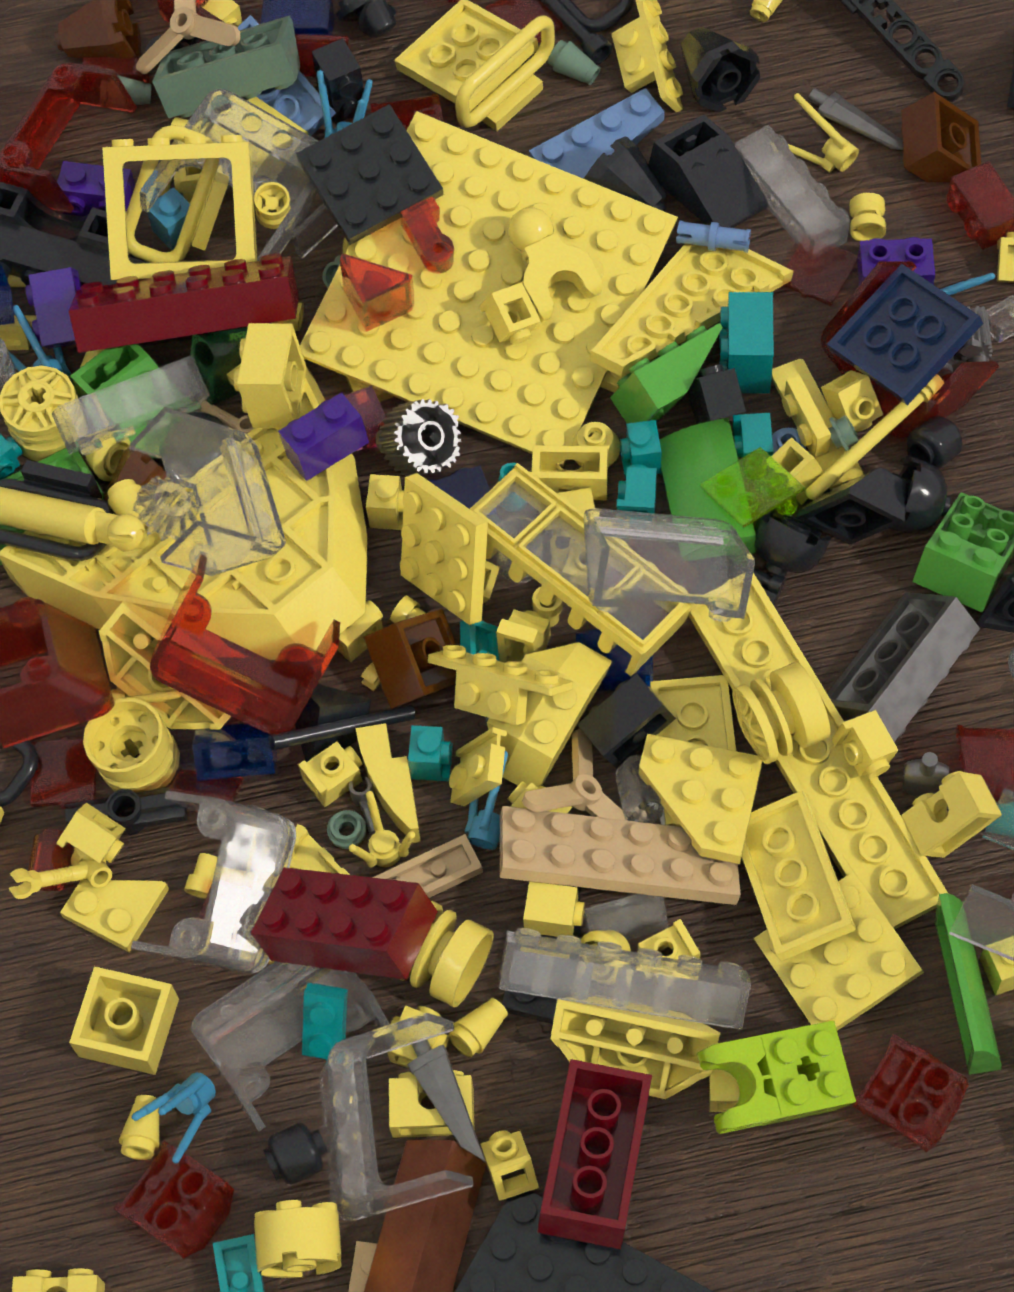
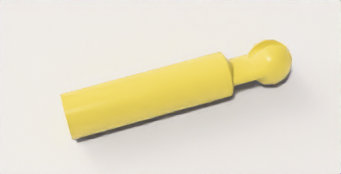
(69, 520)

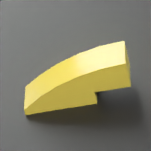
(389, 777)

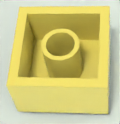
(270, 375)
(124, 1020)

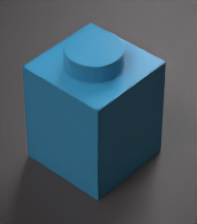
(168, 216)

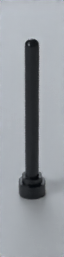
(593, 45)

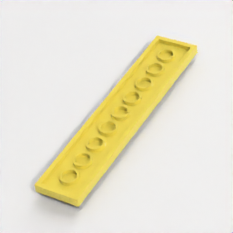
(851, 811)

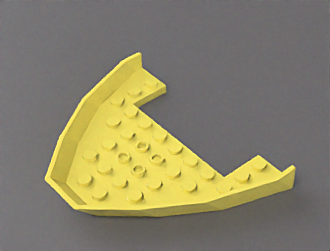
(254, 606)

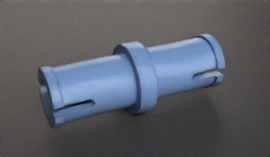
(713, 236)

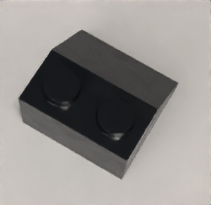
(859, 506)

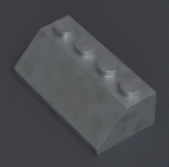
(904, 660)

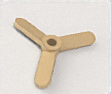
(187, 24)
(582, 793)

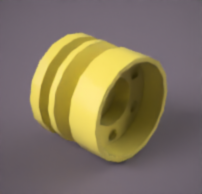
(28, 407)
(785, 710)
(123, 733)
(451, 957)

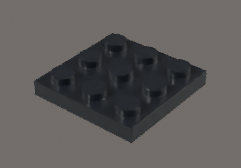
(369, 173)

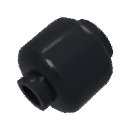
(935, 441)
(295, 1153)

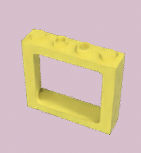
(160, 149)

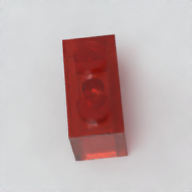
(982, 204)

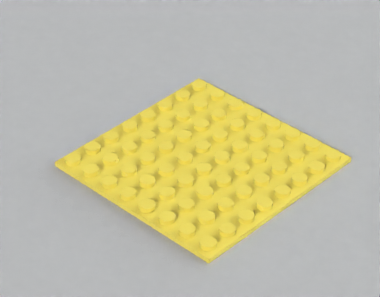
(446, 344)

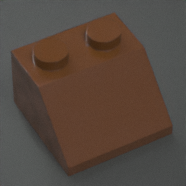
(939, 139)
(402, 657)

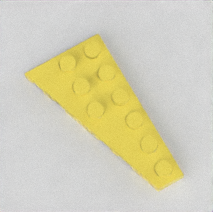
(683, 299)

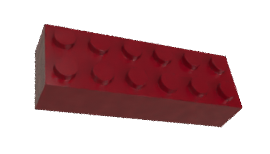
(184, 303)

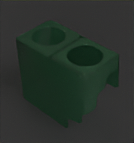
(218, 353)

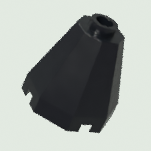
(718, 68)
(628, 174)

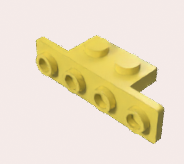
(645, 55)
(811, 415)
(496, 687)

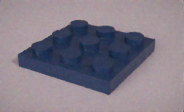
(905, 334)

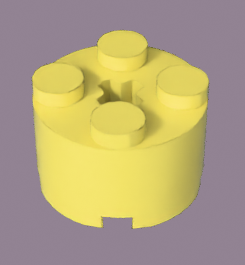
(297, 1239)

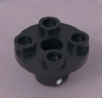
(374, 16)

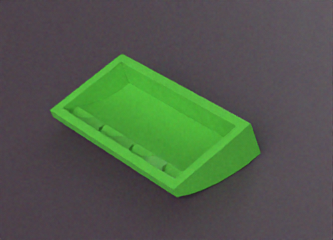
(692, 458)
(966, 991)

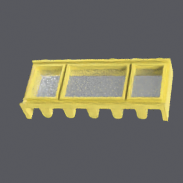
(547, 541)

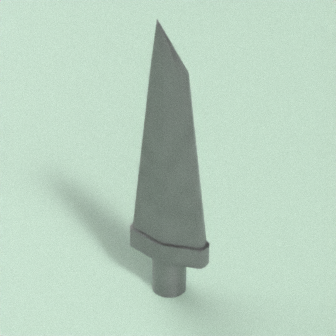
(848, 115)
(440, 1084)

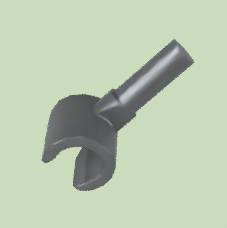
(360, 799)

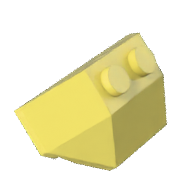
(128, 649)
(550, 719)
(634, 1043)

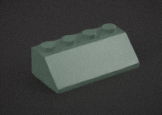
(260, 61)

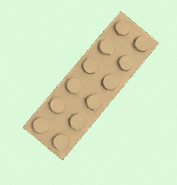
(611, 856)

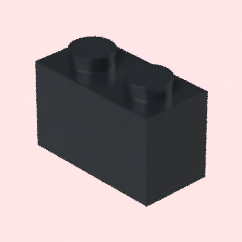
(341, 77)
(715, 394)
(624, 720)

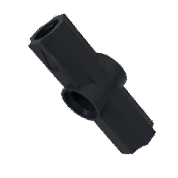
(149, 811)

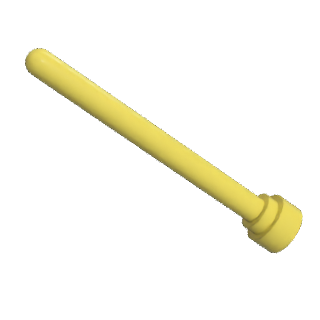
(871, 439)

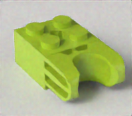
(782, 1075)

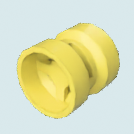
(271, 197)
(867, 216)

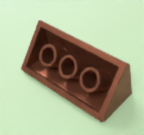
(426, 1239)

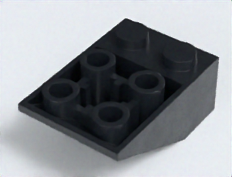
(707, 174)

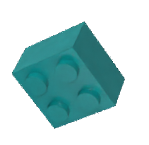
(748, 339)

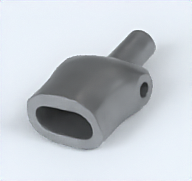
(924, 775)

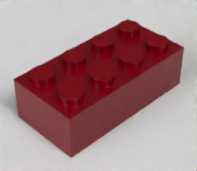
(345, 922)
(595, 1154)

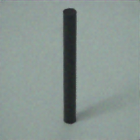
(340, 727)

